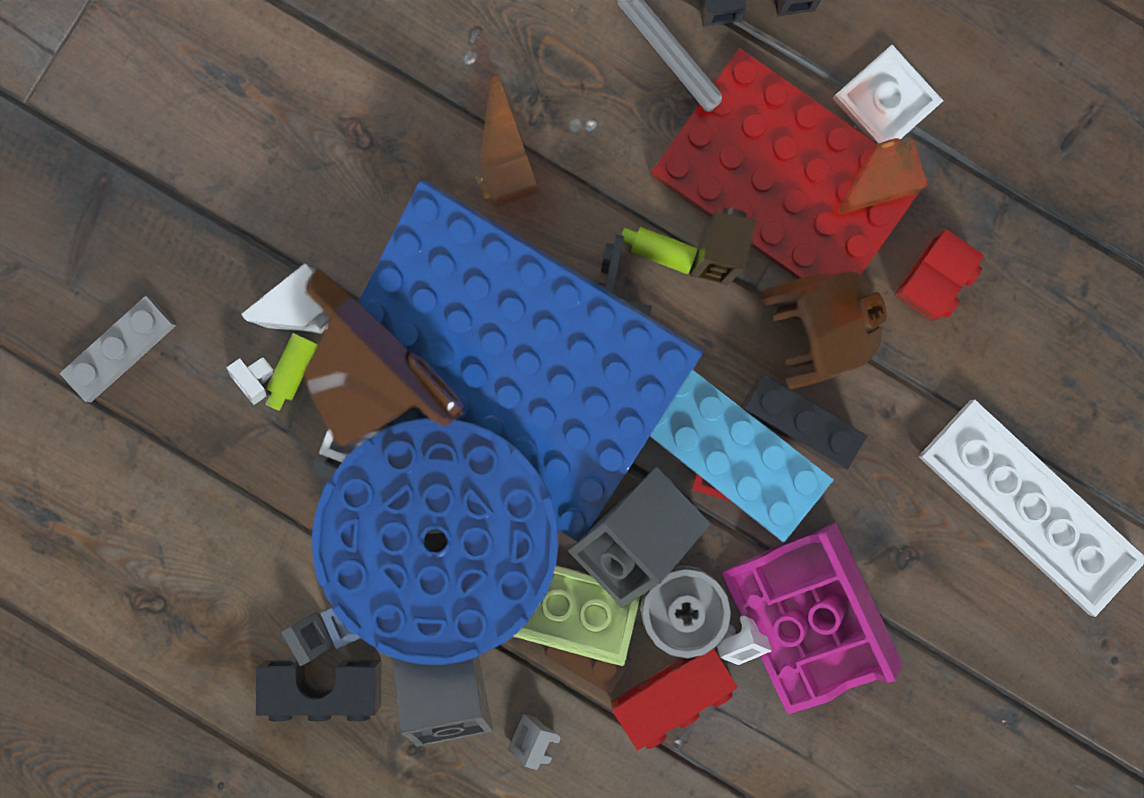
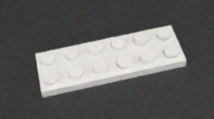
(1032, 508)

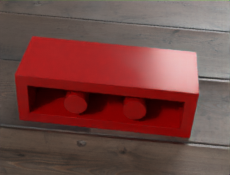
(673, 698)

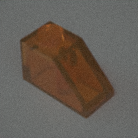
(886, 175)

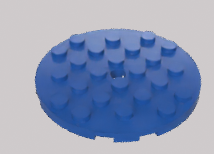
(425, 601)

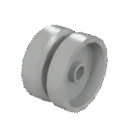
(700, 627)

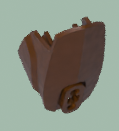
(838, 318)
(365, 374)

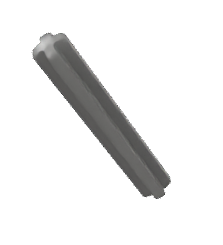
(672, 53)

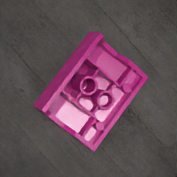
(815, 618)

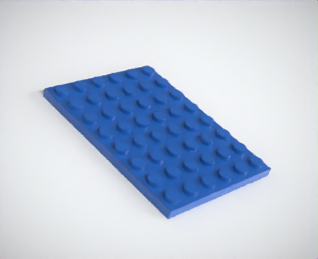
(528, 348)

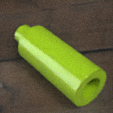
(660, 249)
(290, 370)

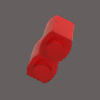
(939, 276)

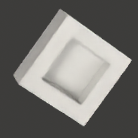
(251, 378)
(744, 645)

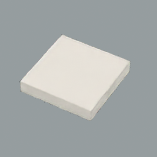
(887, 97)

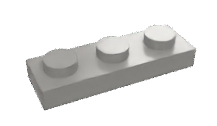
(118, 349)

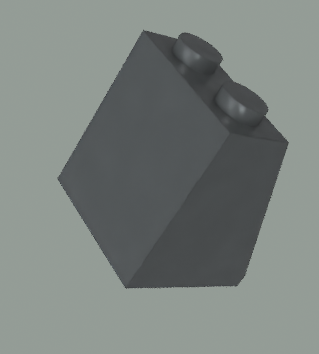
(640, 538)
(441, 701)

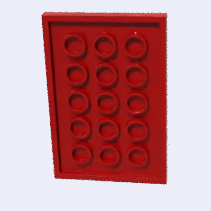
(784, 167)

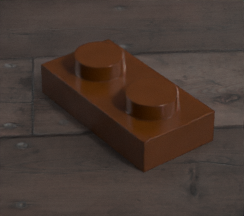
(598, 672)

